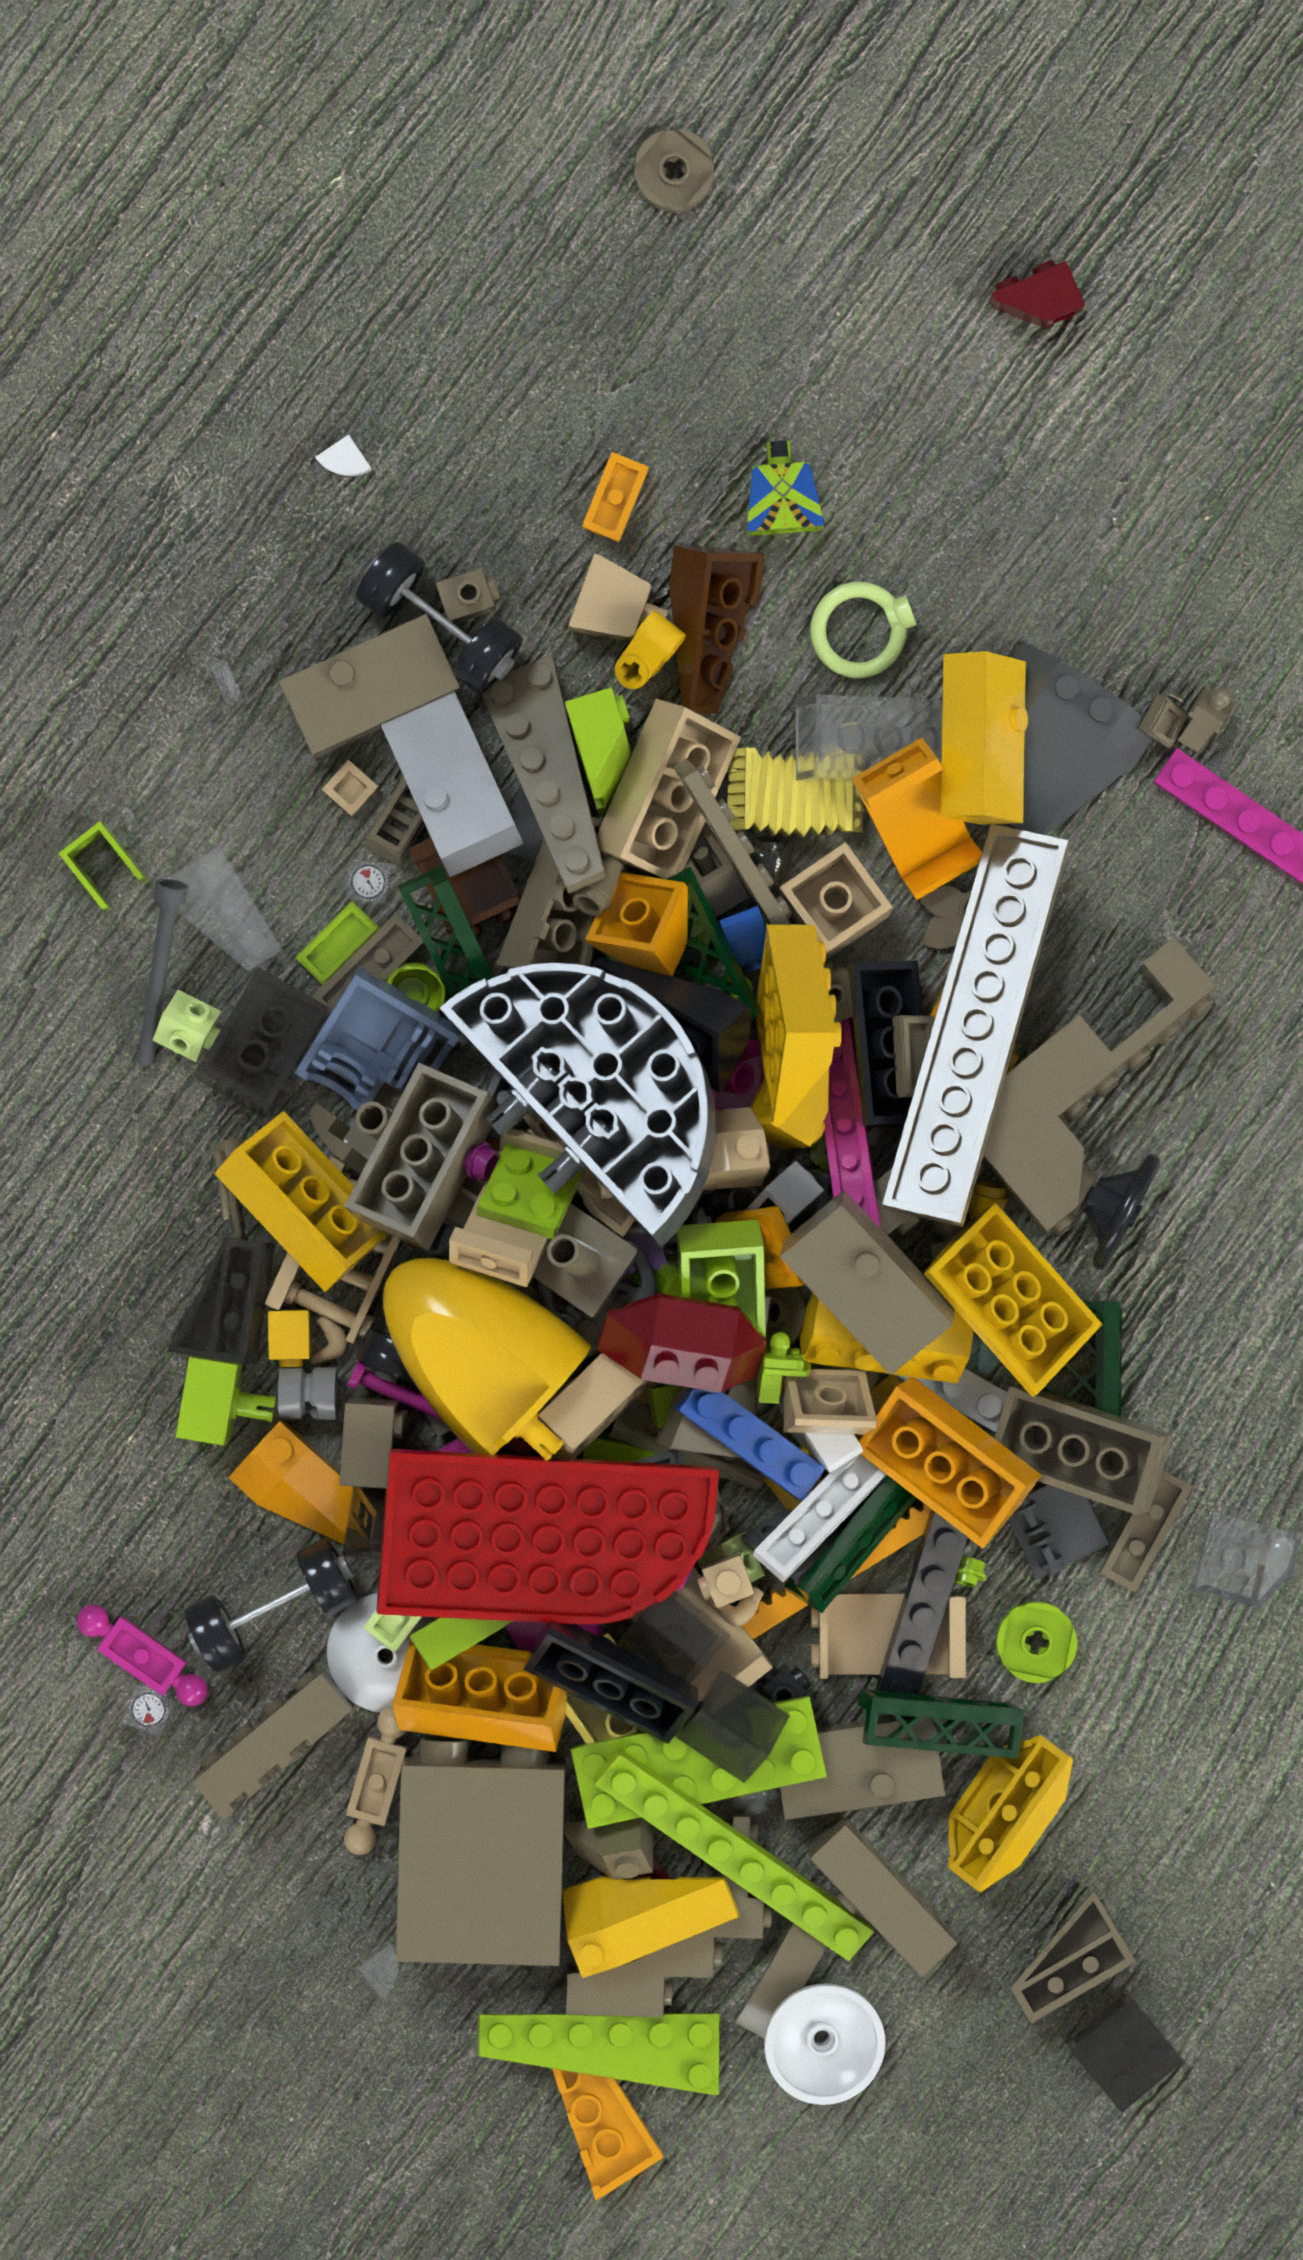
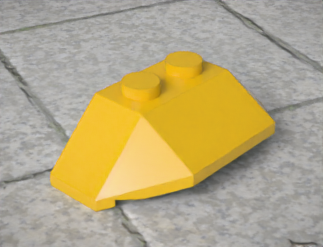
(1006, 1811)

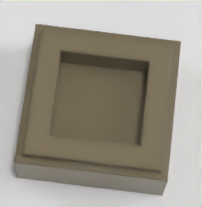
(1163, 721)

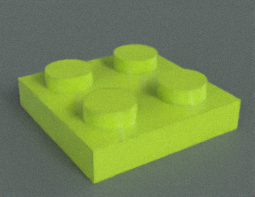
(521, 1198)

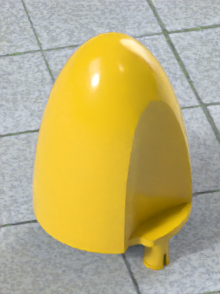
(480, 1352)

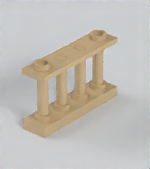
(287, 1290)

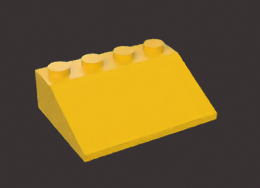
(797, 1016)
(1012, 1298)

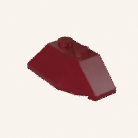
(683, 1342)

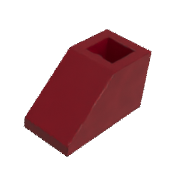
(1041, 298)

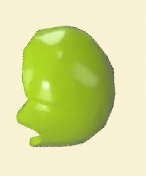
(420, 984)

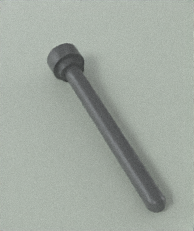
(169, 896)

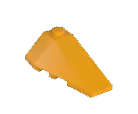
(295, 1482)

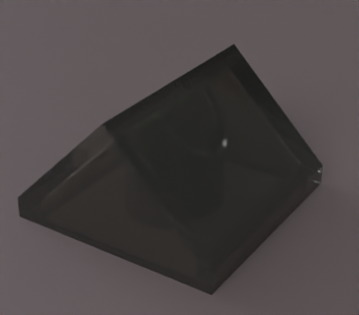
(734, 1726)

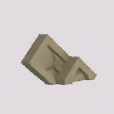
(332, 1132)

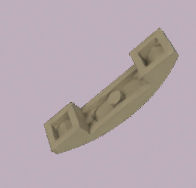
(783, 1976)

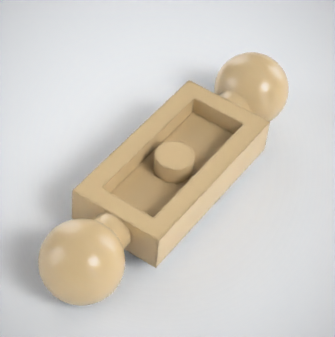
(375, 1784)

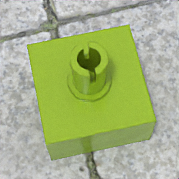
(215, 1399)

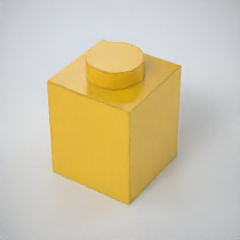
(290, 1336)

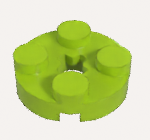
(1050, 1660)

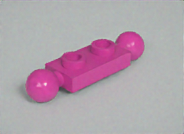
(142, 1655)

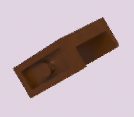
(482, 890)

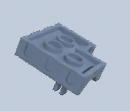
(374, 1039)

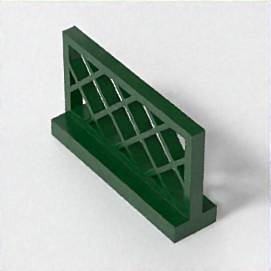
(733, 979)
(1108, 1359)

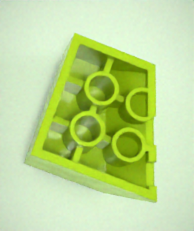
(601, 742)

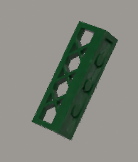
(460, 929)
(854, 1544)
(938, 1708)

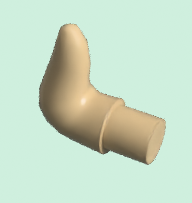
(336, 1341)
(741, 1613)

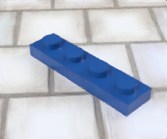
(751, 1440)

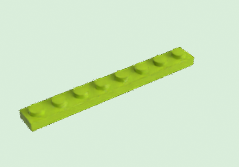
(733, 1854)

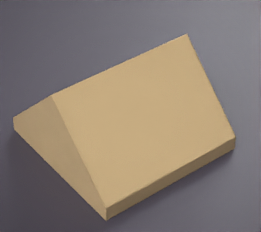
(828, 1403)

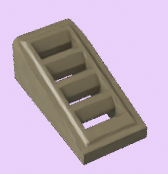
(383, 847)

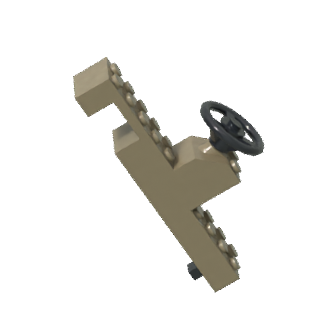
(1034, 1148)

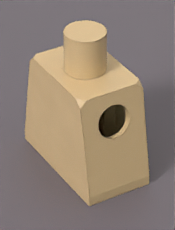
(612, 602)

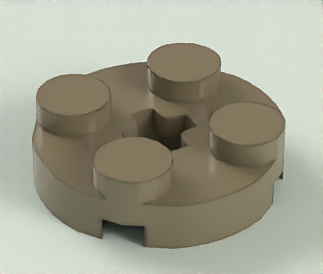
(671, 147)

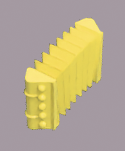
(768, 795)

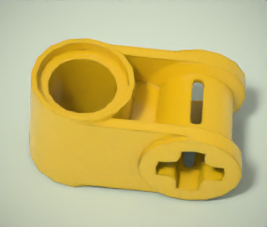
(650, 649)

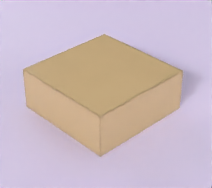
(350, 788)

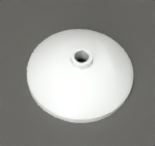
(355, 1659)
(831, 2068)

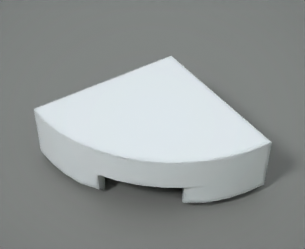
(344, 459)

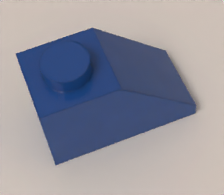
(746, 937)

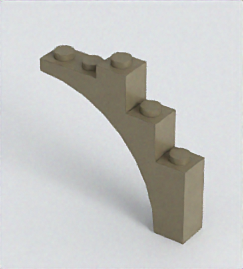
(640, 1985)

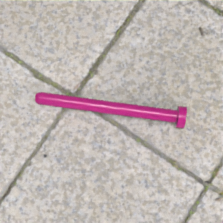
(413, 1399)

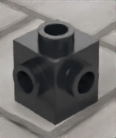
(784, 1678)

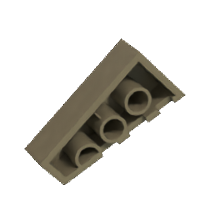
(547, 921)
(272, 1742)

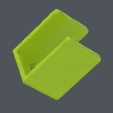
(84, 841)

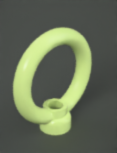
(899, 617)

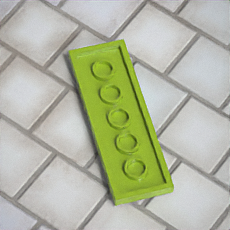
(792, 1761)

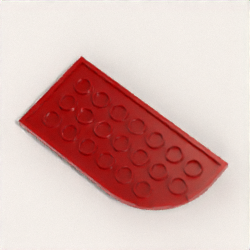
(538, 1536)

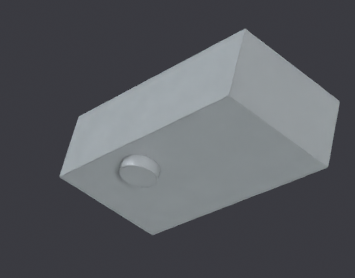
(452, 784)

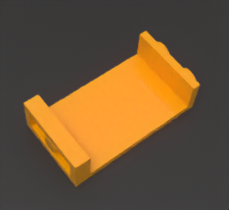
(906, 810)

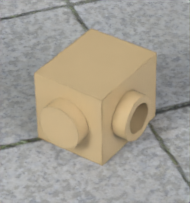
(725, 1580)

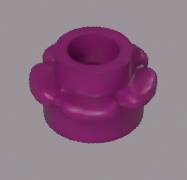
(481, 1162)

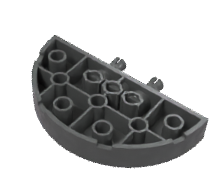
(605, 1077)

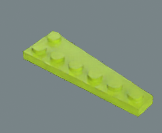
(657, 2051)

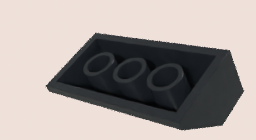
(877, 996)
(612, 1679)

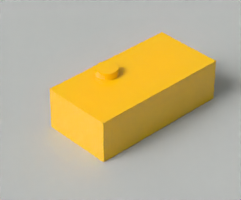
(983, 738)

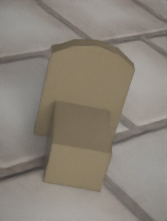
(1207, 715)

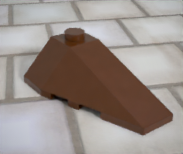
(709, 604)

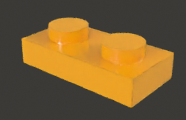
(615, 497)

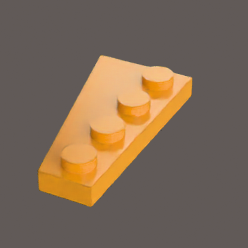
(607, 2130)

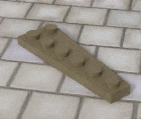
(540, 745)

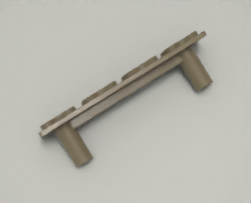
(577, 1264)

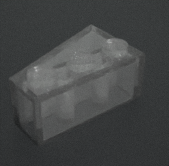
(226, 911)

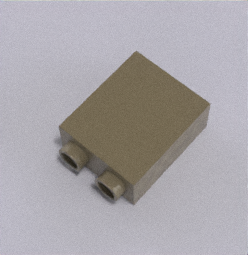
(480, 1855)

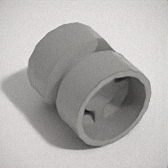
(308, 1393)

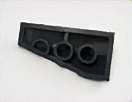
(710, 1018)

